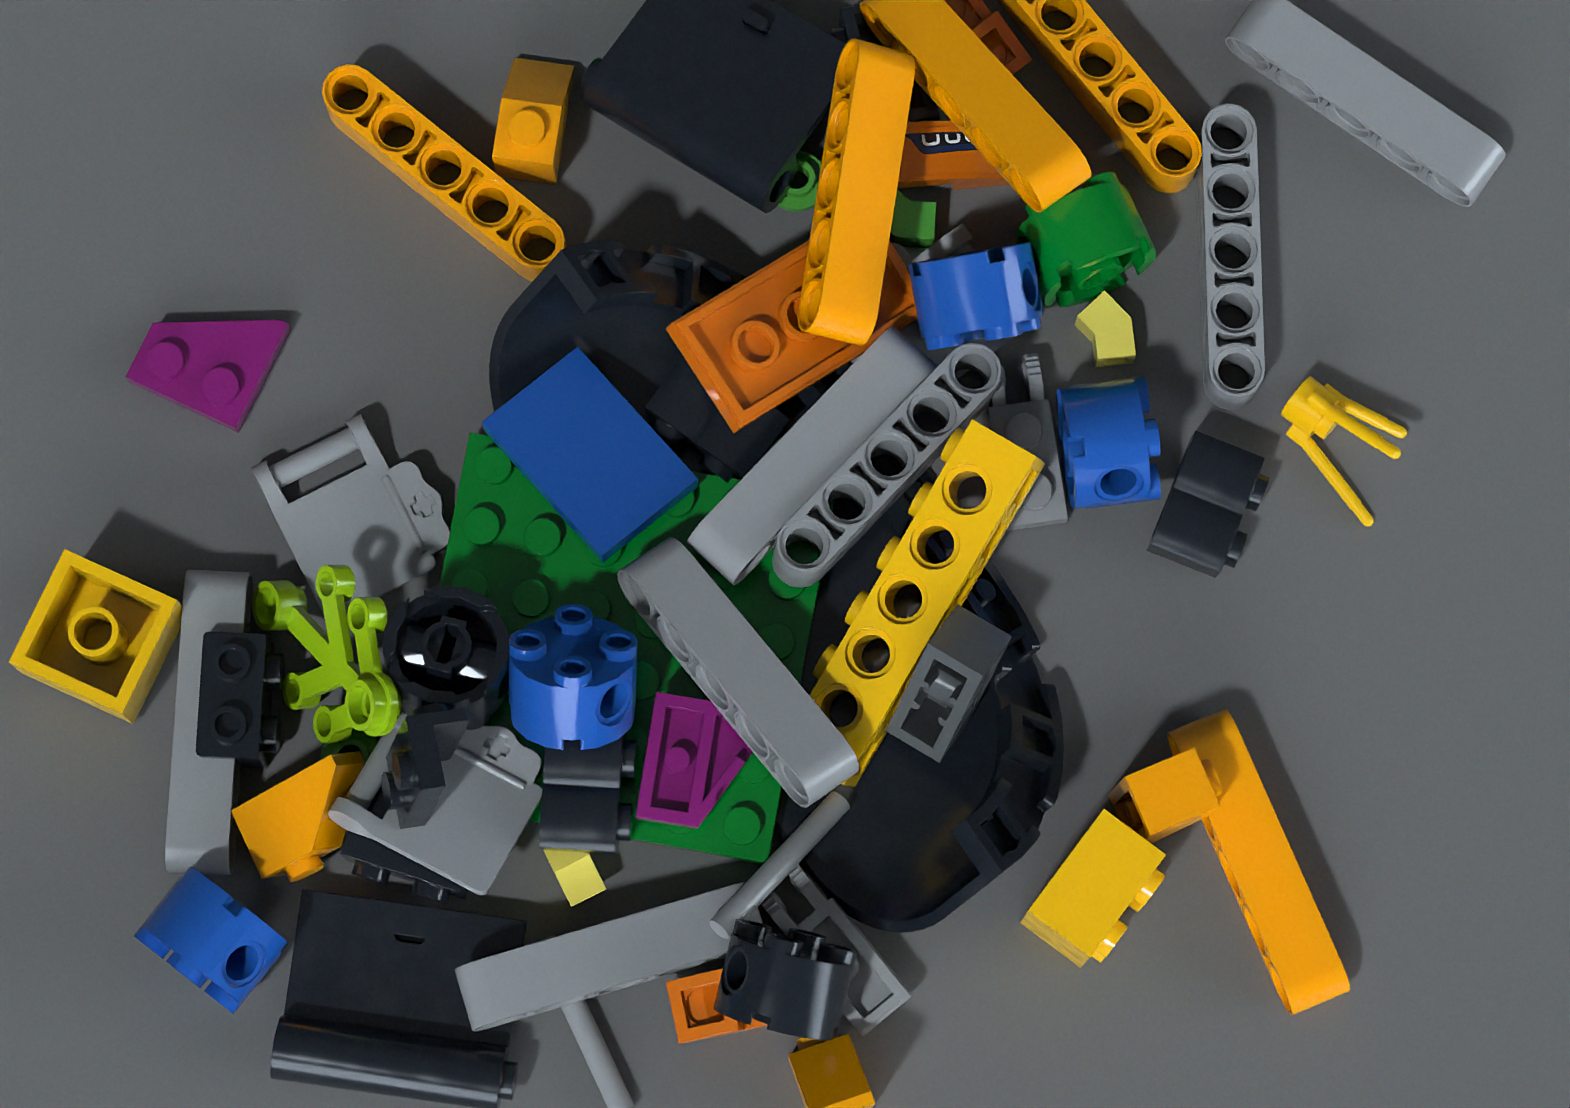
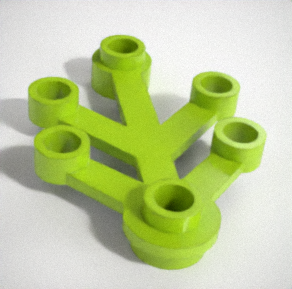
(371, 696)

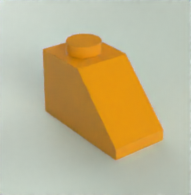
(532, 121)
(1167, 795)
(290, 822)
(830, 1074)

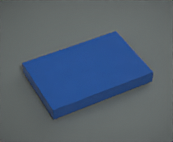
(590, 454)

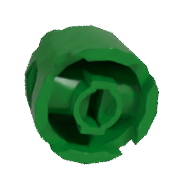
(1086, 242)

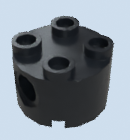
(449, 652)
(785, 981)

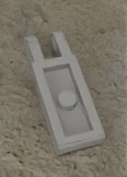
(1032, 429)
(873, 986)

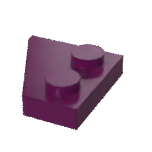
(209, 365)
(687, 761)

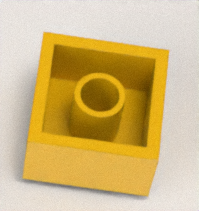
(98, 636)
(1092, 890)

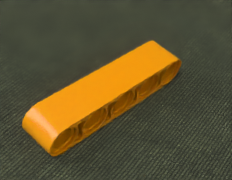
(1107, 93)
(981, 98)
(428, 150)
(856, 192)
(1264, 869)

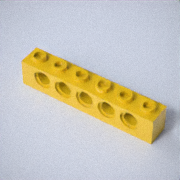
(976, 533)

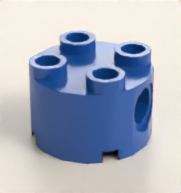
(977, 295)
(1108, 443)
(572, 679)
(211, 939)

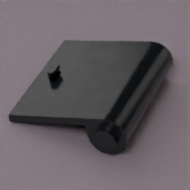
(718, 90)
(391, 1010)

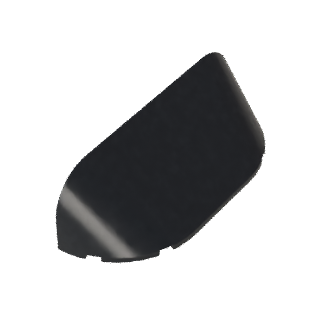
(916, 828)

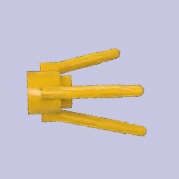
(1318, 411)

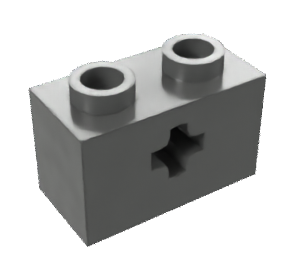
(948, 683)

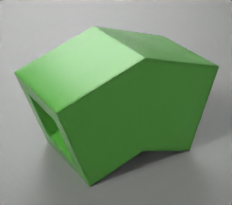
(913, 222)

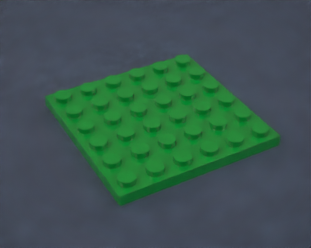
(531, 562)

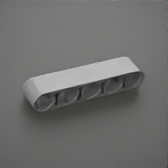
(1366, 99)
(1235, 228)
(894, 437)
(750, 516)
(738, 672)
(203, 789)
(594, 960)

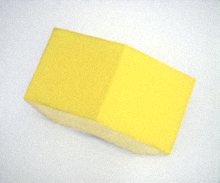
(1108, 330)
(575, 874)

